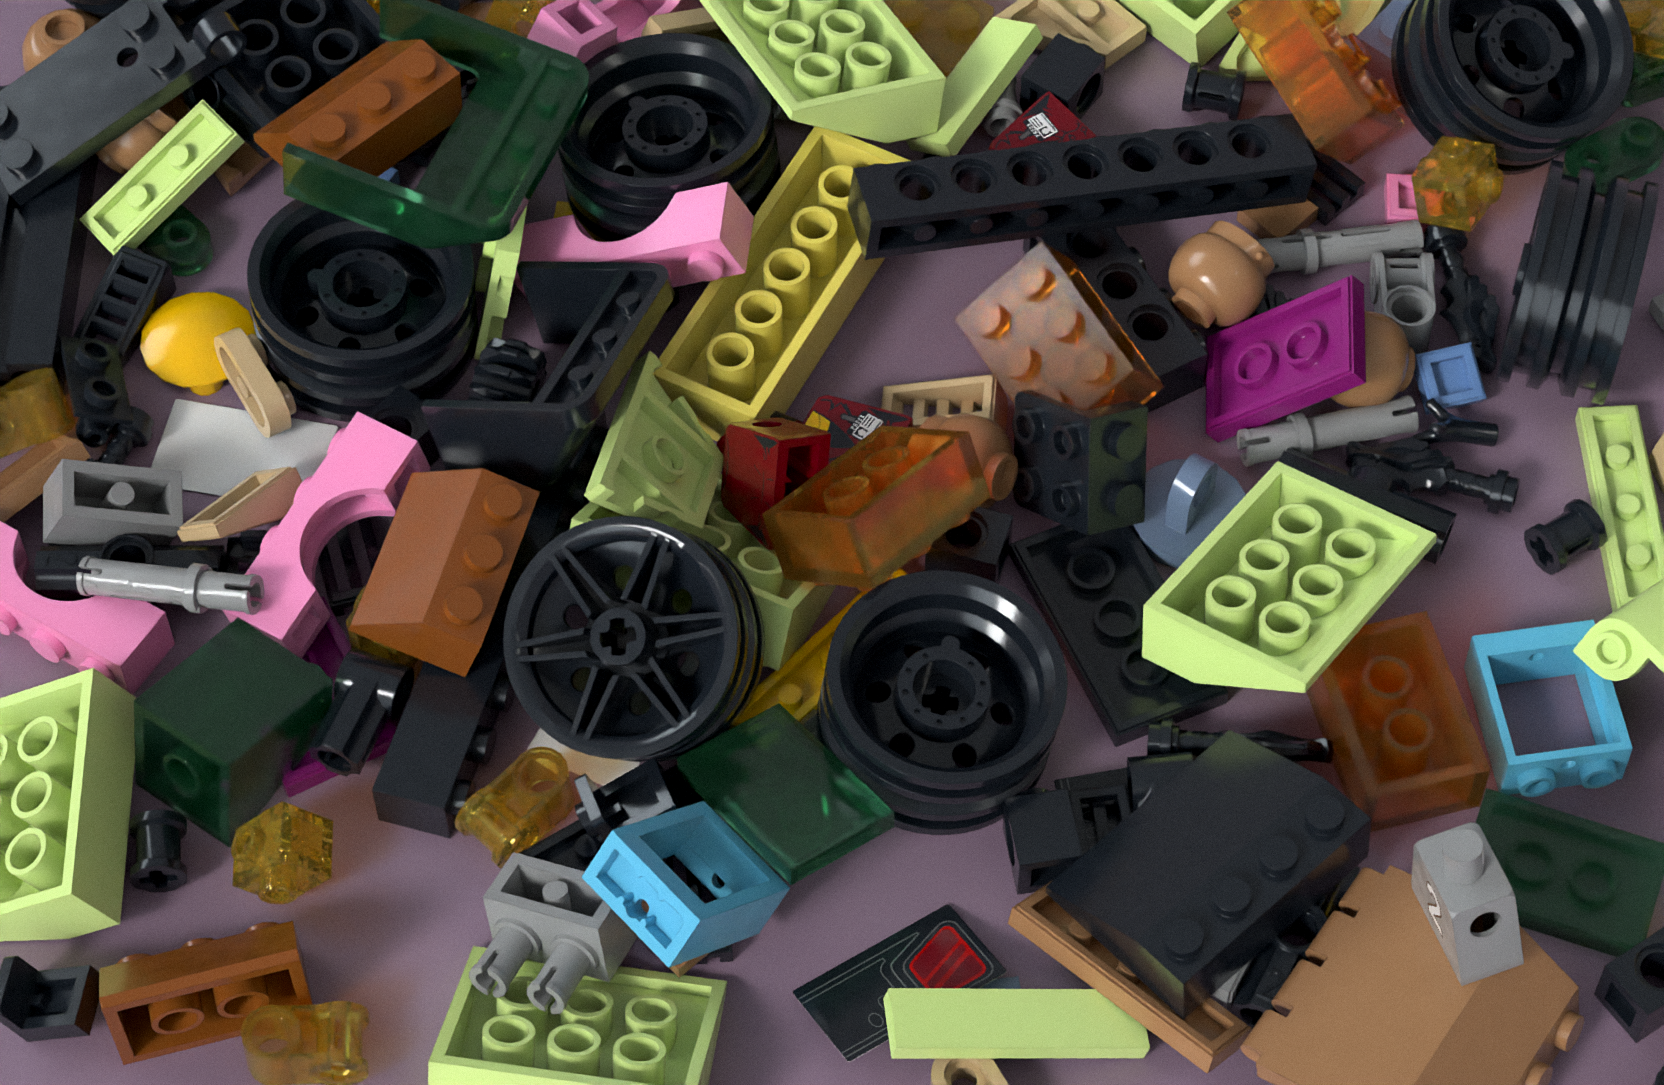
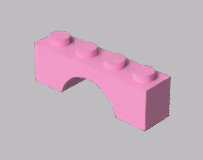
(589, 28)
(696, 238)
(357, 480)
(103, 633)

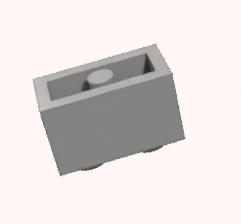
(98, 501)

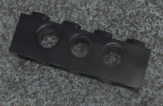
(1142, 309)

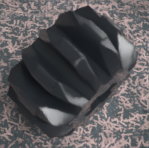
(508, 372)

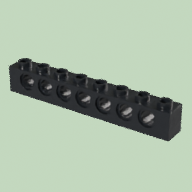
(1079, 185)

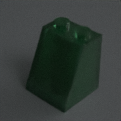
(227, 728)

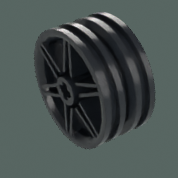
(1492, 69)
(661, 111)
(1578, 282)
(352, 311)
(581, 570)
(943, 698)

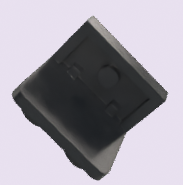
(1080, 463)

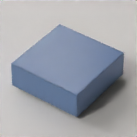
(1449, 377)

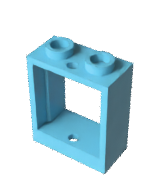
(1540, 655)
(678, 921)

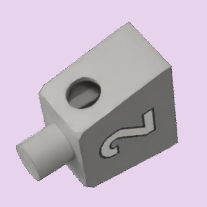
(1456, 883)

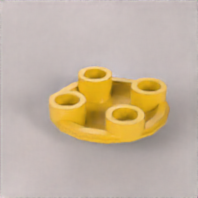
(181, 336)

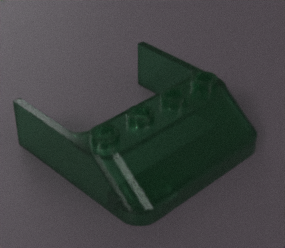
(489, 156)

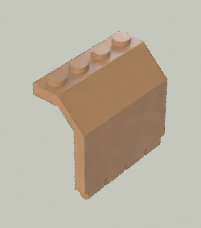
(1393, 1012)

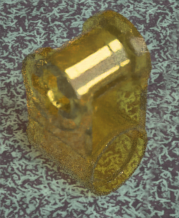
(32, 411)
(512, 816)
(312, 1043)

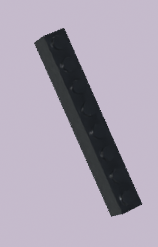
(453, 716)

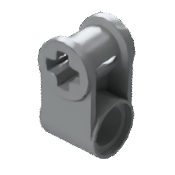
(1406, 293)

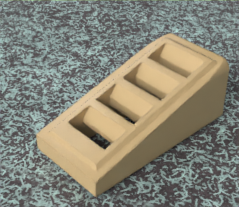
(965, 393)
(250, 504)

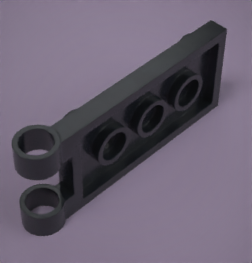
(87, 99)

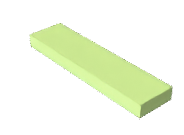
(1623, 498)
(1009, 1024)

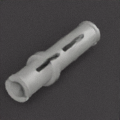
(1320, 249)
(1327, 430)
(192, 587)

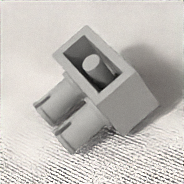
(553, 919)

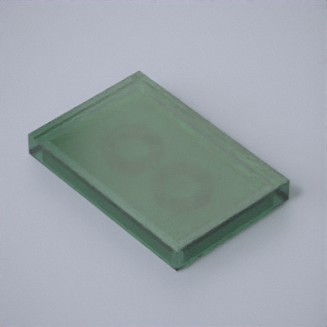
(785, 793)
(1574, 873)

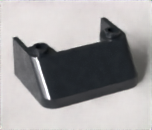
(607, 319)

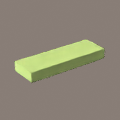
(978, 83)
(162, 179)

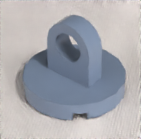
(1184, 506)

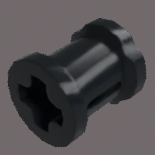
(1214, 91)
(1565, 536)
(158, 850)

